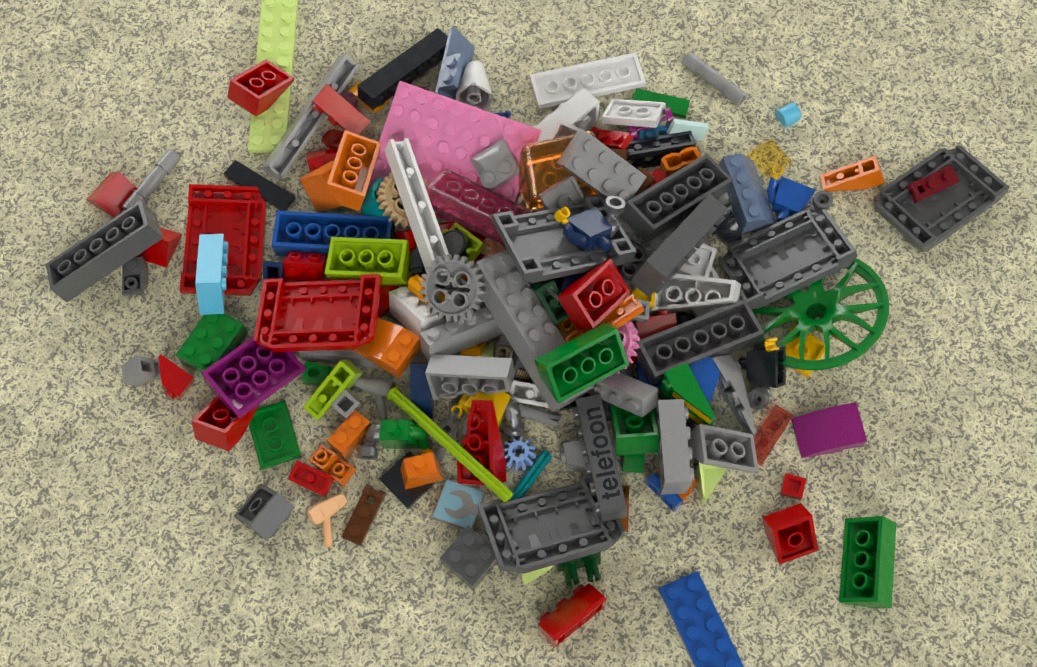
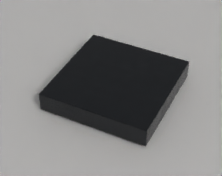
(394, 482)

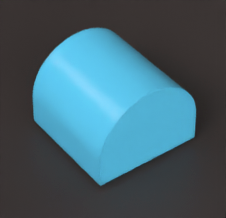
(788, 114)

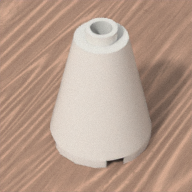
(474, 86)

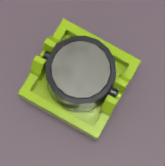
(462, 242)

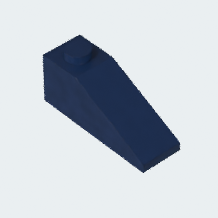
(420, 389)

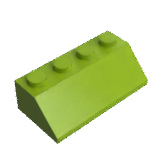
(364, 256)

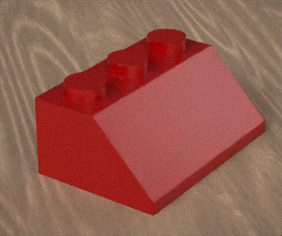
(571, 613)

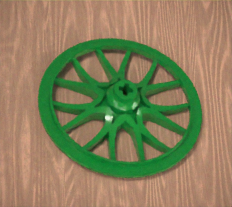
(827, 307)

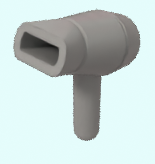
(380, 388)

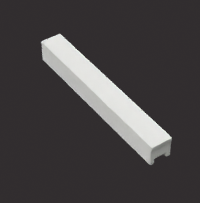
(416, 203)

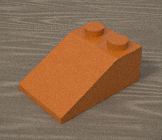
(392, 347)

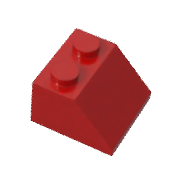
(791, 533)

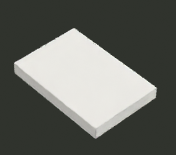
(633, 113)

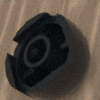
(728, 230)

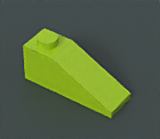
(340, 379)

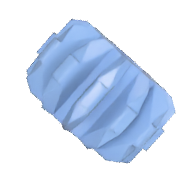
(526, 456)

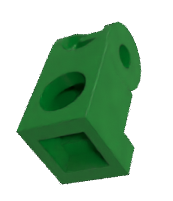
(315, 374)

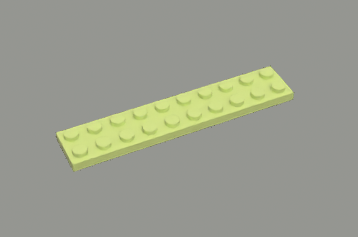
(276, 45)

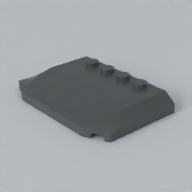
(947, 211)
(787, 257)
(547, 528)

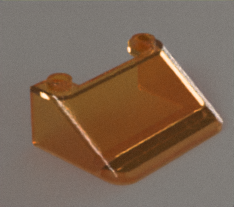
(540, 171)

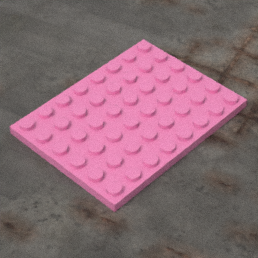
(448, 136)

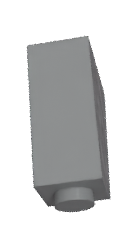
(573, 456)

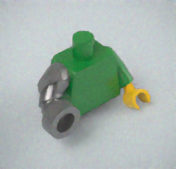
(393, 435)

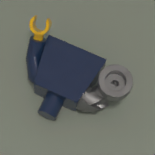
(590, 227)

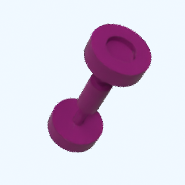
(668, 116)

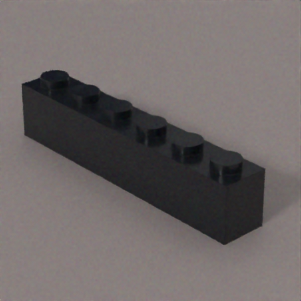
(404, 68)

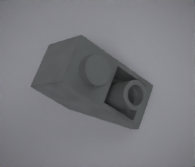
(134, 276)

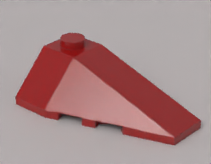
(483, 443)

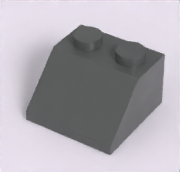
(264, 512)

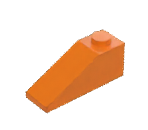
(855, 176)

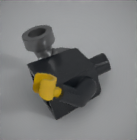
(764, 371)

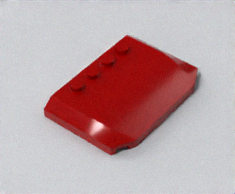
(238, 215)
(318, 314)

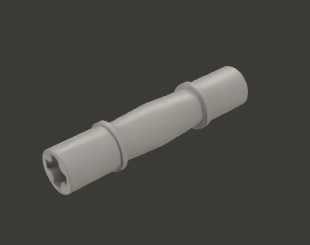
(714, 78)
(153, 179)

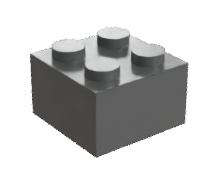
(469, 558)

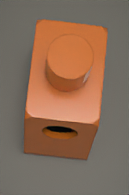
(421, 470)

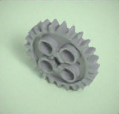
(454, 270)

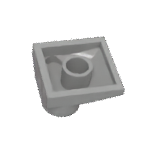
(496, 165)

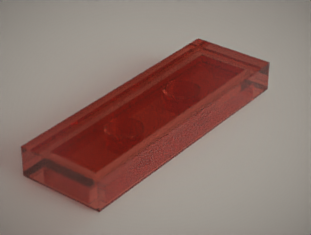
(771, 432)

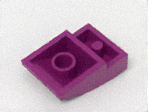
(829, 430)

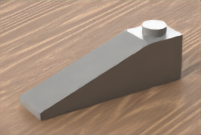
(734, 392)

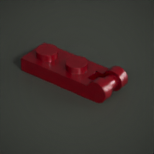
(933, 183)

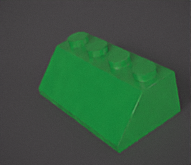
(582, 362)
(868, 562)

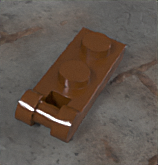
(363, 515)

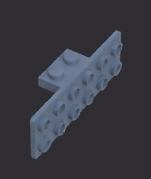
(456, 57)

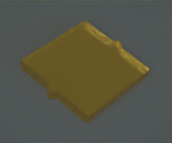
(768, 155)

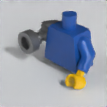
(792, 197)

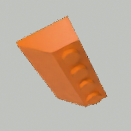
(353, 169)

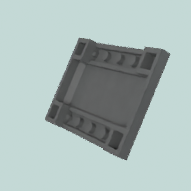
(544, 252)

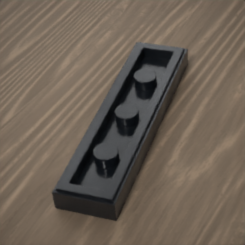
(268, 190)

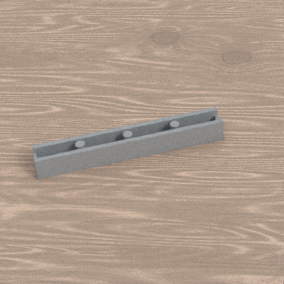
(307, 120)

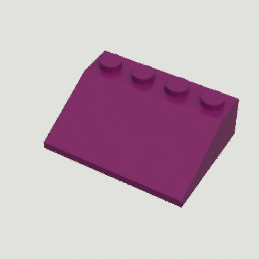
(250, 376)

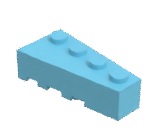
(211, 273)

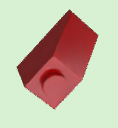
(174, 379)

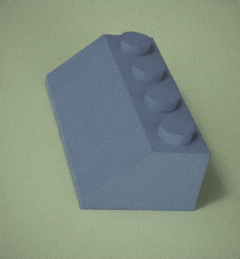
(747, 194)

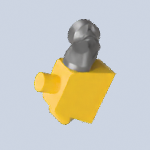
(503, 405)

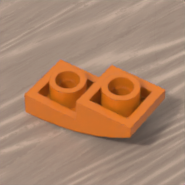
(332, 465)

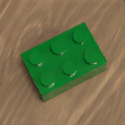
(211, 341)

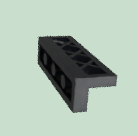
(657, 147)

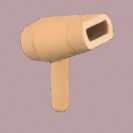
(323, 512)

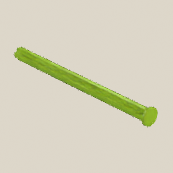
(450, 444)

